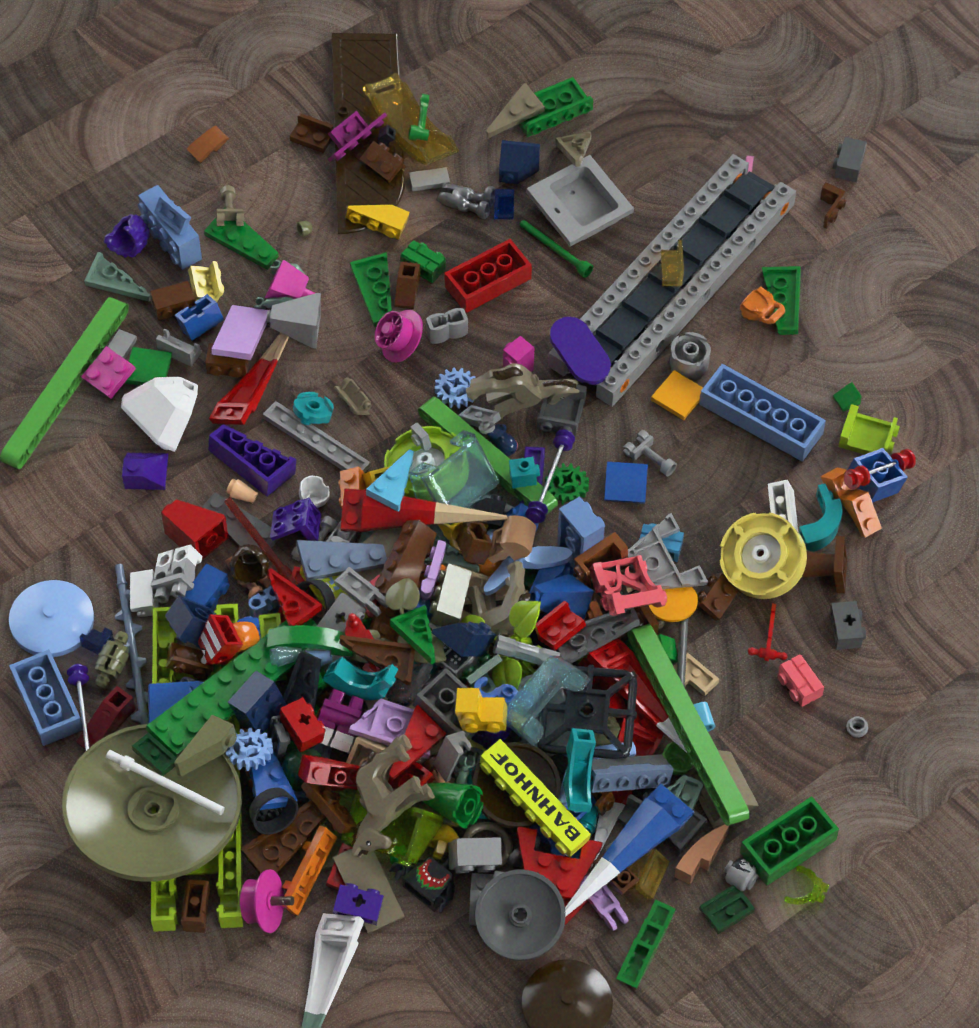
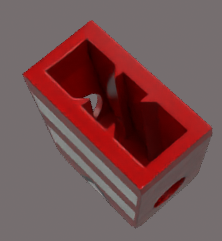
(219, 640)

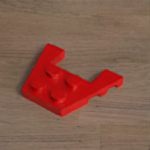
(562, 871)

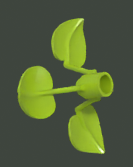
(524, 618)

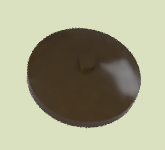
(497, 803)
(567, 996)

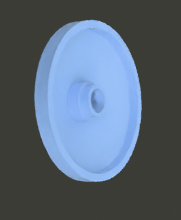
(51, 617)

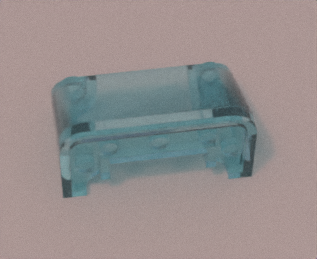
(537, 692)

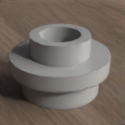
(857, 721)

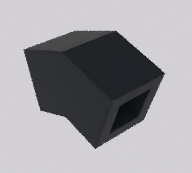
(386, 135)

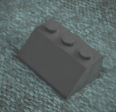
(439, 702)

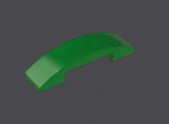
(307, 637)

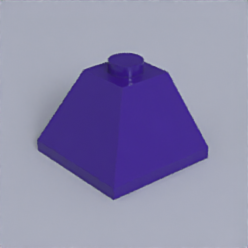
(145, 471)

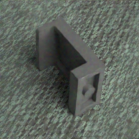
(564, 414)

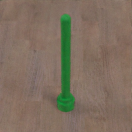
(583, 268)

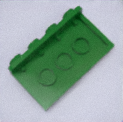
(561, 103)

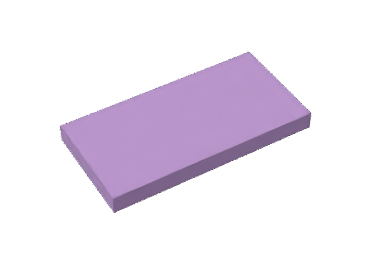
(240, 332)

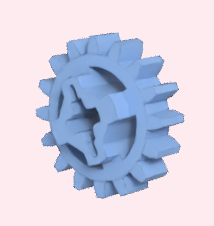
(453, 386)
(249, 749)

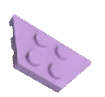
(383, 723)

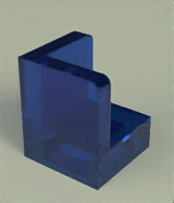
(504, 204)
(96, 640)

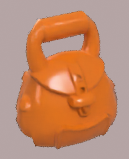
(760, 305)

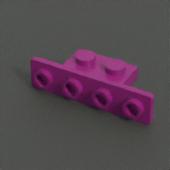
(349, 131)

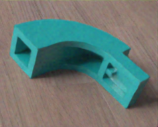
(824, 530)
(360, 683)

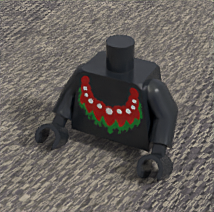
(428, 881)

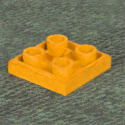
(678, 395)

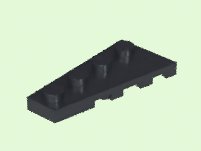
(303, 680)

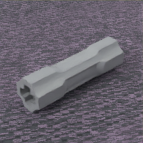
(512, 648)

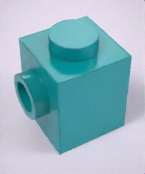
(523, 472)

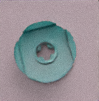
(320, 411)

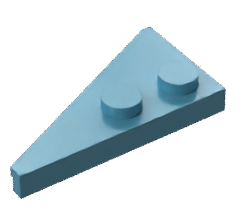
(392, 483)

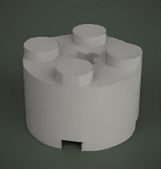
(690, 355)

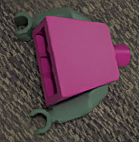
(287, 284)

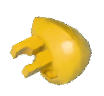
(440, 841)

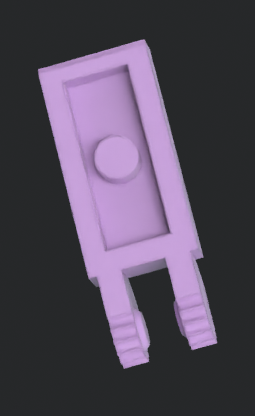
(432, 572)
(604, 903)

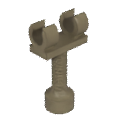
(229, 214)

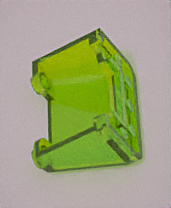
(409, 832)

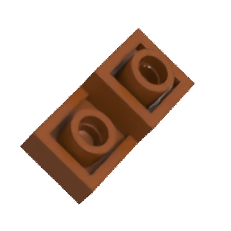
(204, 145)

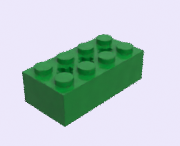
(789, 840)

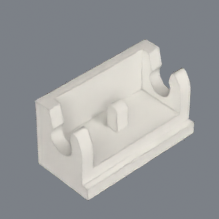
(142, 594)

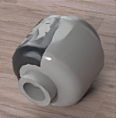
(741, 874)

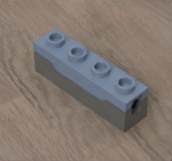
(630, 773)

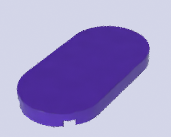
(580, 350)

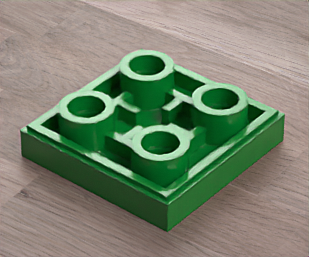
(148, 365)

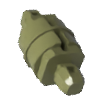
(111, 659)

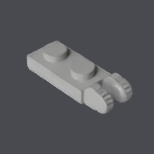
(360, 590)

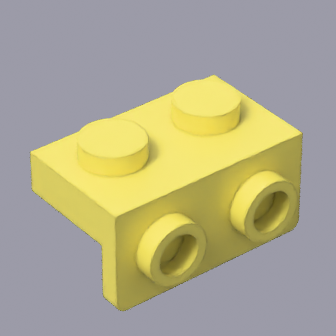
(206, 281)

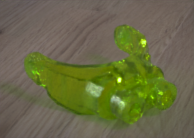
(817, 892)

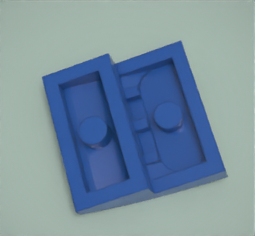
(626, 482)

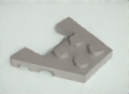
(659, 562)

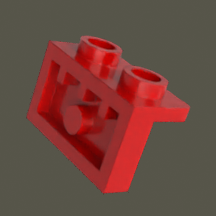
(558, 626)

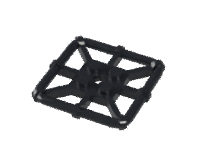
(597, 720)

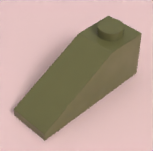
(207, 745)

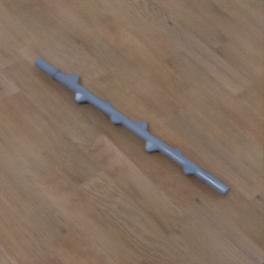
(136, 662)

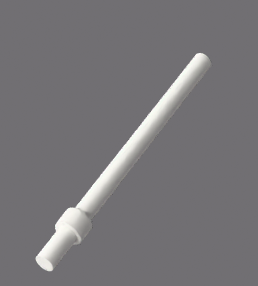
(128, 764)

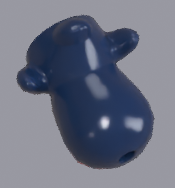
(503, 440)

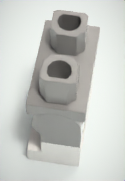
(176, 574)

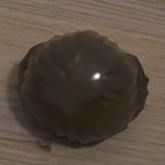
(248, 564)

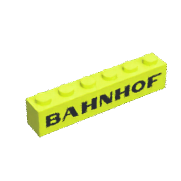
(534, 798)

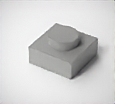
(420, 437)

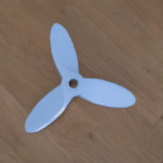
(539, 558)

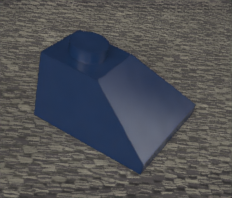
(518, 161)

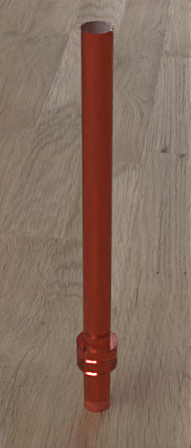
(282, 569)

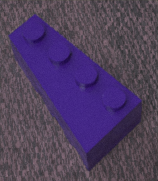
(251, 460)

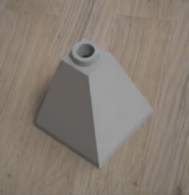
(298, 318)

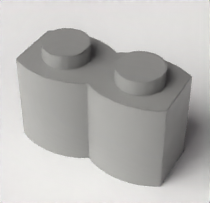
(448, 325)

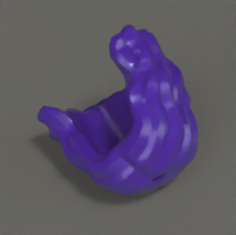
(128, 236)

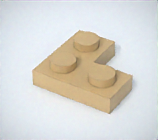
(698, 675)

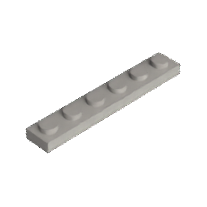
(314, 438)

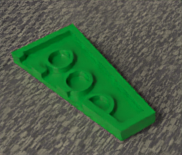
(242, 241)
(785, 287)

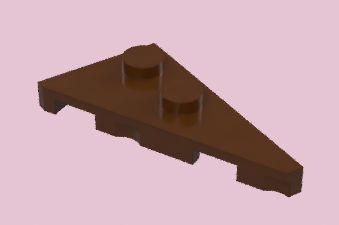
(383, 654)

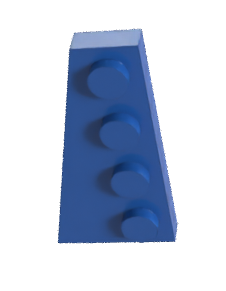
(271, 777)

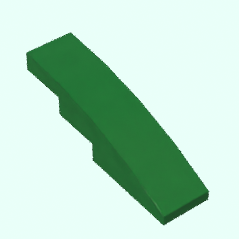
(646, 944)

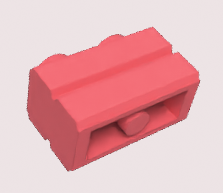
(800, 680)

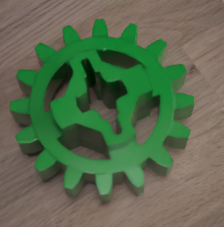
(567, 484)

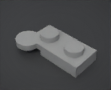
(480, 418)

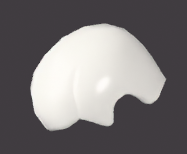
(314, 489)

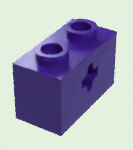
(368, 911)

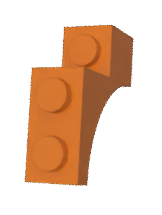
(854, 501)

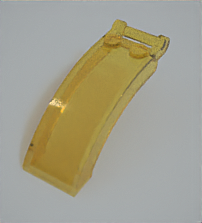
(402, 112)

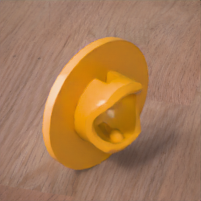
(679, 606)

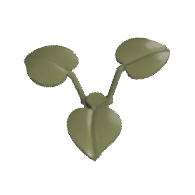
(405, 596)

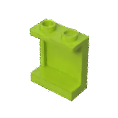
(866, 433)

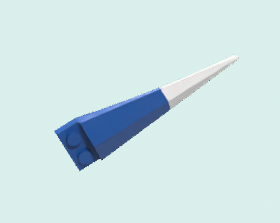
(651, 824)

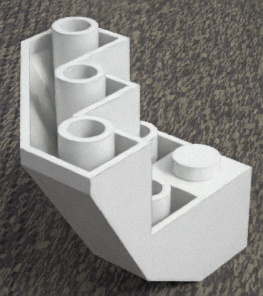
(162, 408)

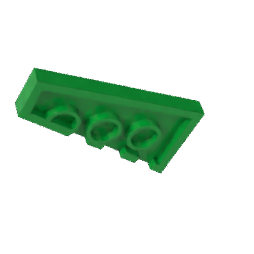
(374, 285)

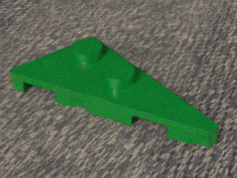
(415, 630)

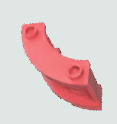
(640, 581)

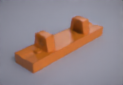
(309, 869)

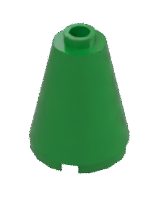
(456, 802)

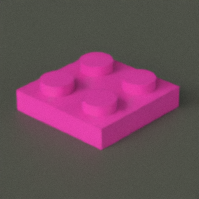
(108, 372)

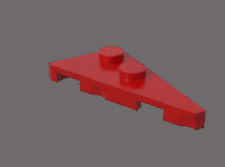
(294, 602)
(423, 736)

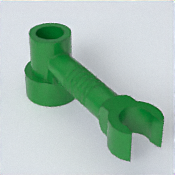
(419, 132)

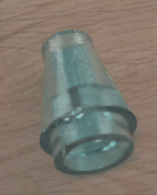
(283, 655)

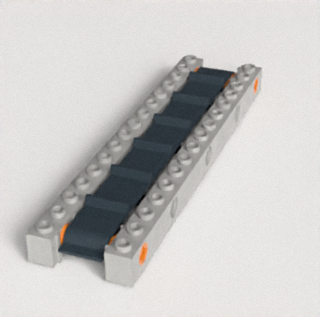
(717, 234)

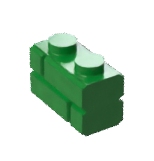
(431, 263)

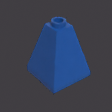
(562, 589)

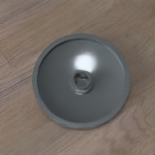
(520, 915)

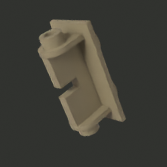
(358, 403)

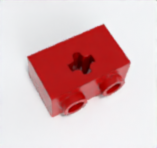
(302, 724)

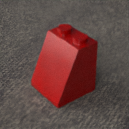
(194, 526)

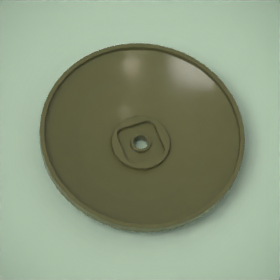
(111, 821)

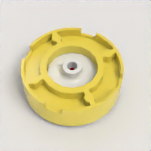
(763, 555)

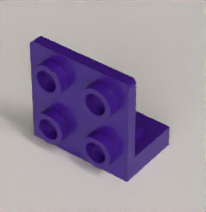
(297, 516)

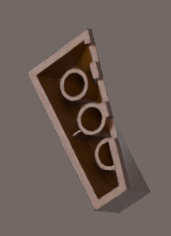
(407, 555)

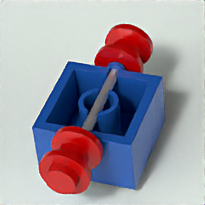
(879, 472)

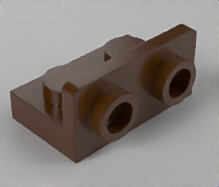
(312, 133)
(188, 661)

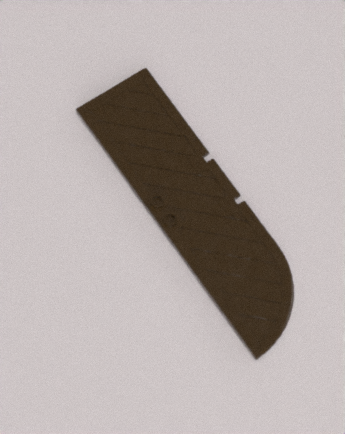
(356, 62)

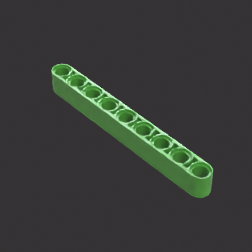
(439, 415)

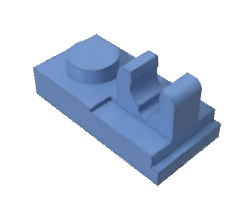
(172, 215)

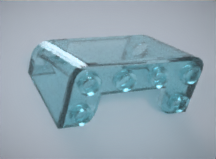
(458, 479)

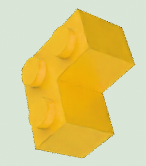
(479, 712)

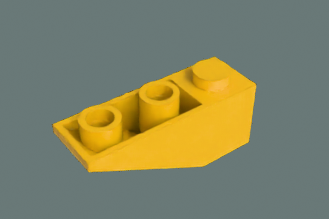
(381, 218)

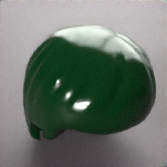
(291, 765)

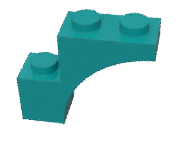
(578, 773)

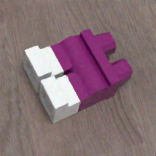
(336, 715)

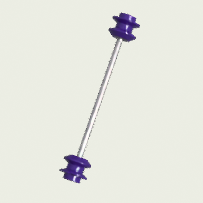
(537, 509)
(77, 677)

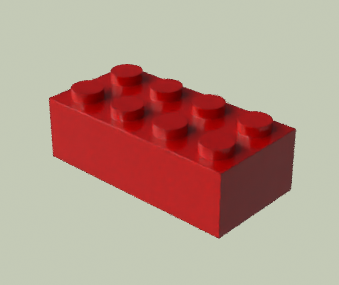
(488, 275)

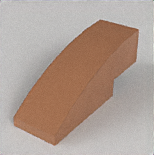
(701, 854)

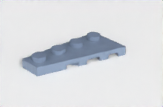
(332, 558)

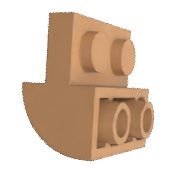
(513, 539)

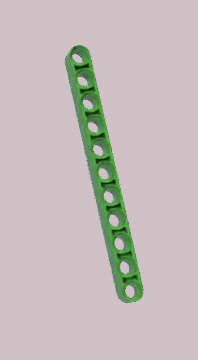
(63, 383)
(688, 725)

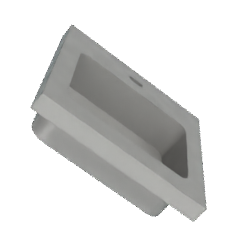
(580, 201)

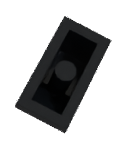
(494, 505)

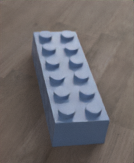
(762, 412)

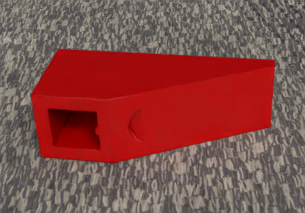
(328, 772)

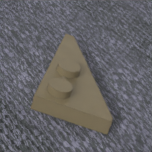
(519, 109)
(574, 146)

